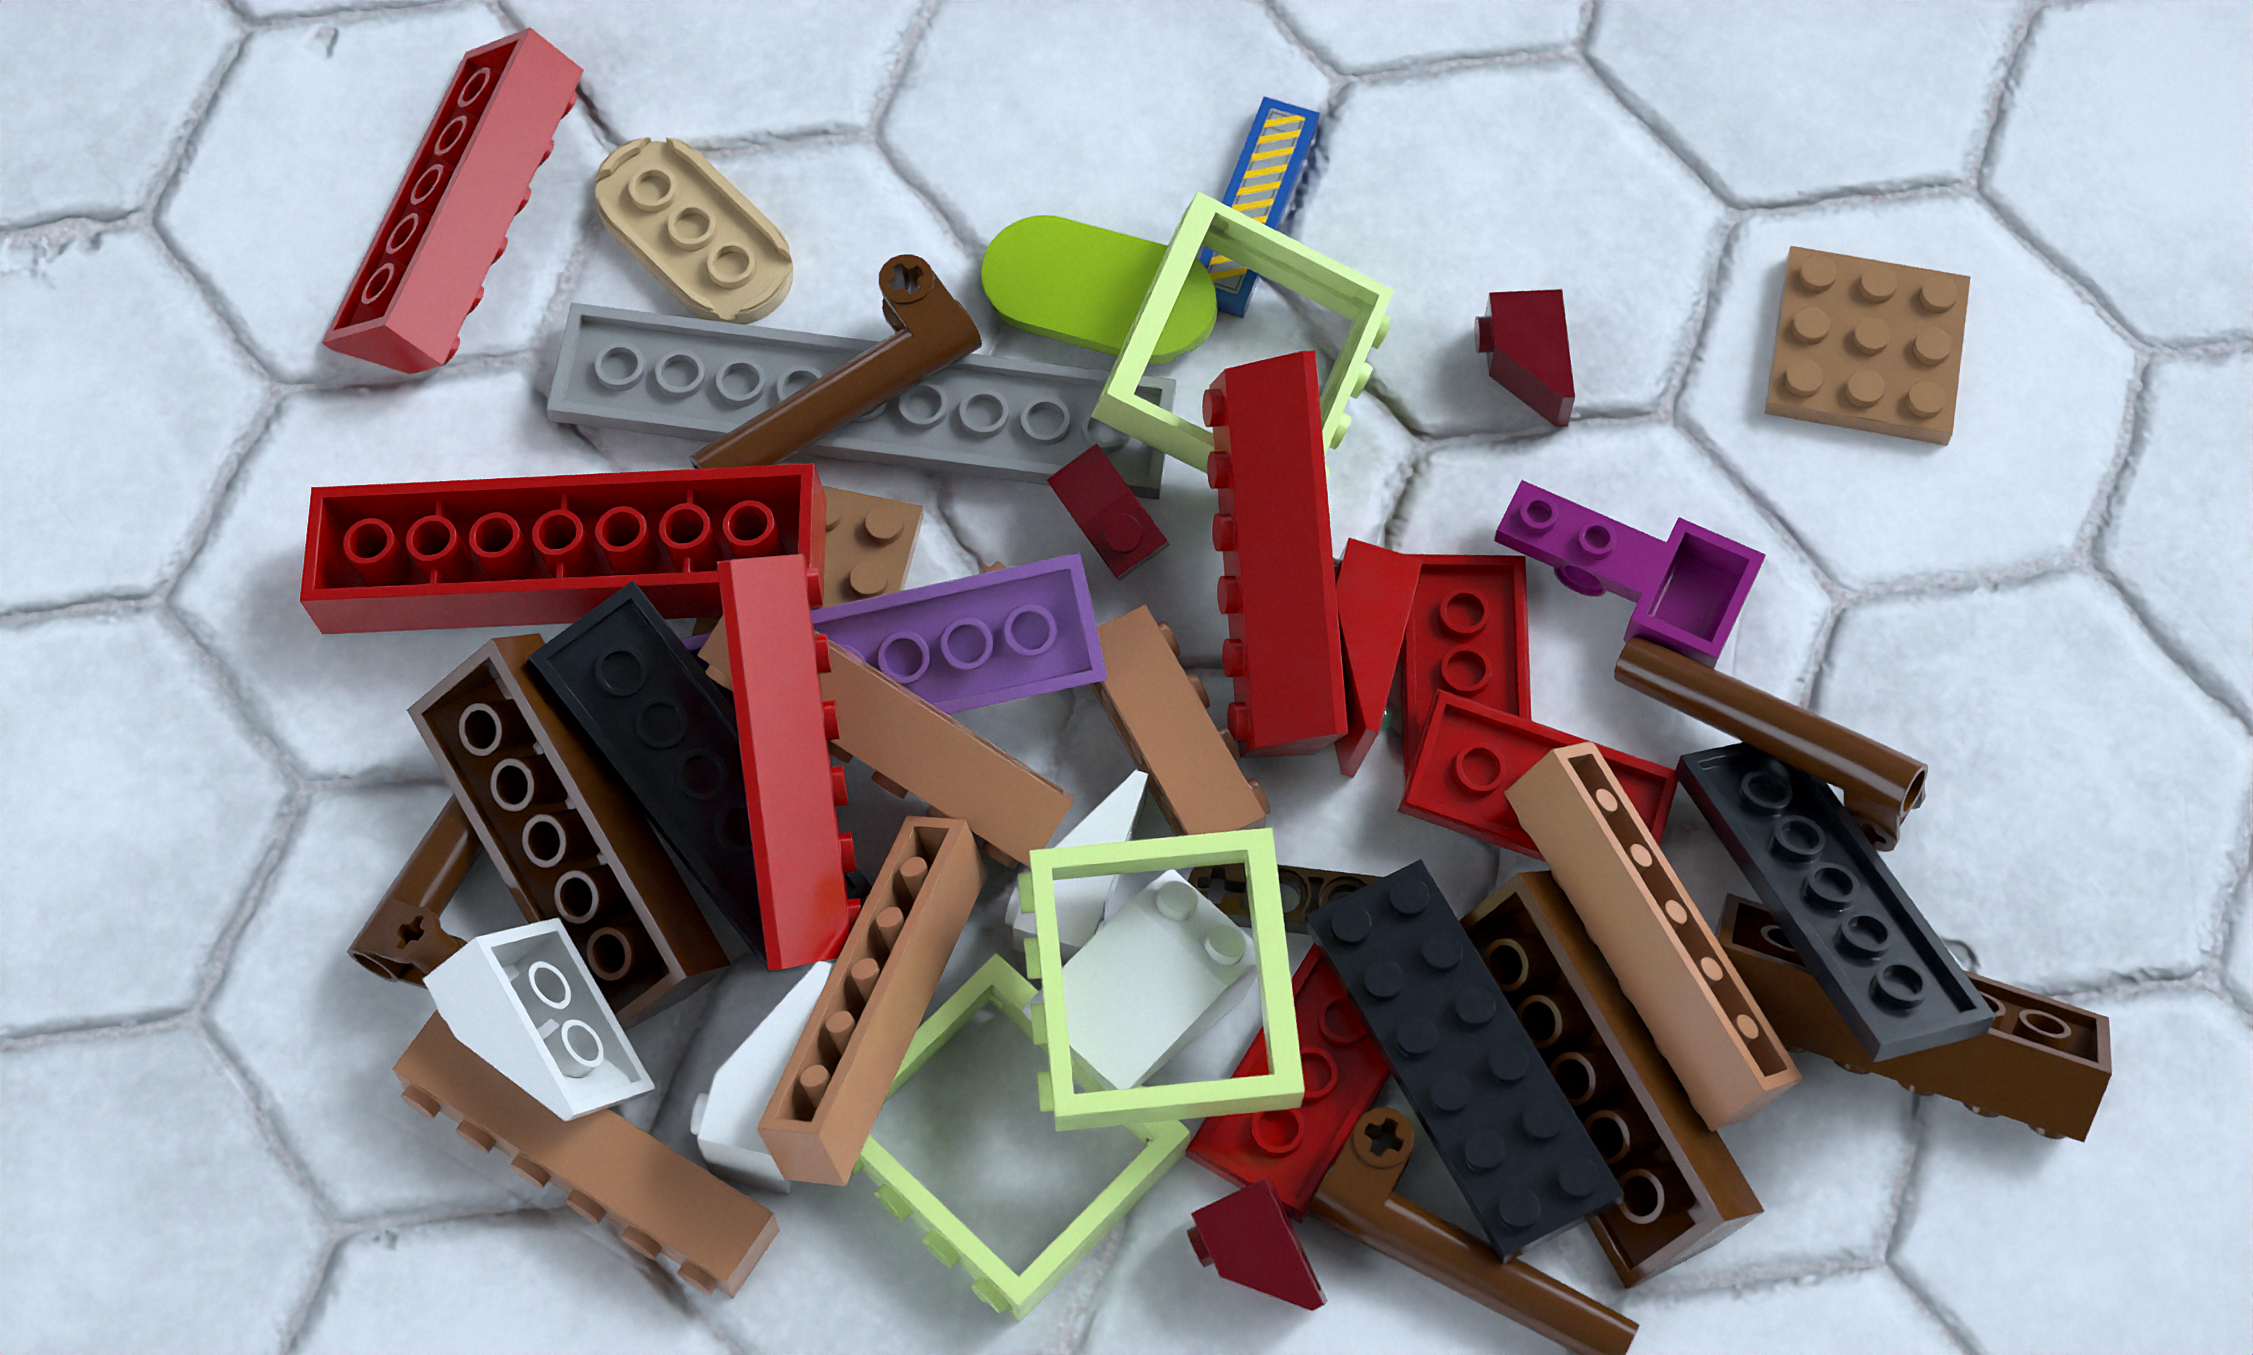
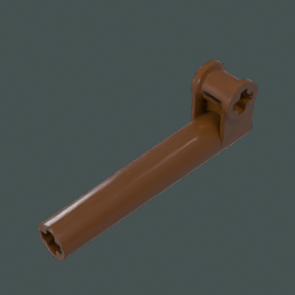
(928, 337)
(1876, 779)
(404, 930)
(1362, 1204)

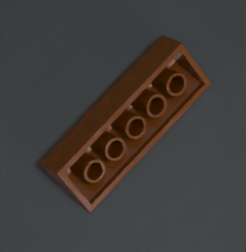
(566, 831)
(2034, 1065)
(1673, 1170)

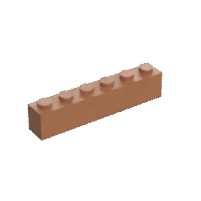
(929, 755)
(1652, 936)
(873, 1002)
(596, 1159)

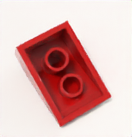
(1373, 609)

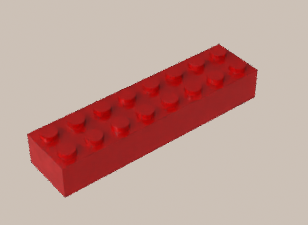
(547, 544)

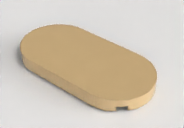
(693, 230)

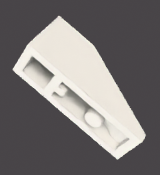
(1085, 902)

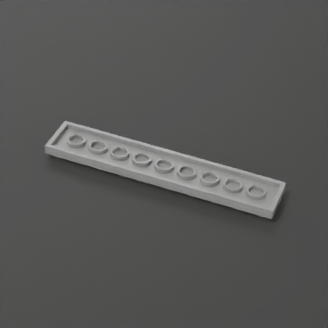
(968, 419)

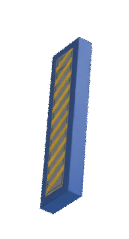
(1261, 190)

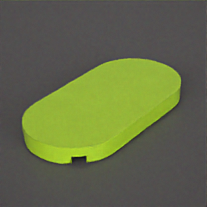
(1089, 285)

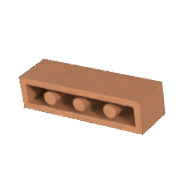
(1170, 733)

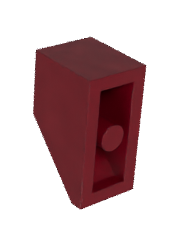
(1529, 350)
(1108, 512)
(1256, 1245)

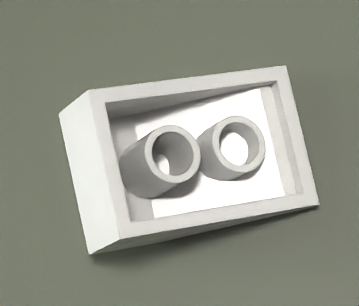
(1152, 982)
(539, 1019)
(744, 1085)

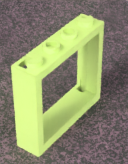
(1276, 258)
(1275, 1091)
(947, 1236)

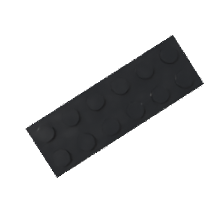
(667, 743)
(1835, 902)
(1463, 1061)

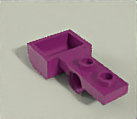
(1682, 587)

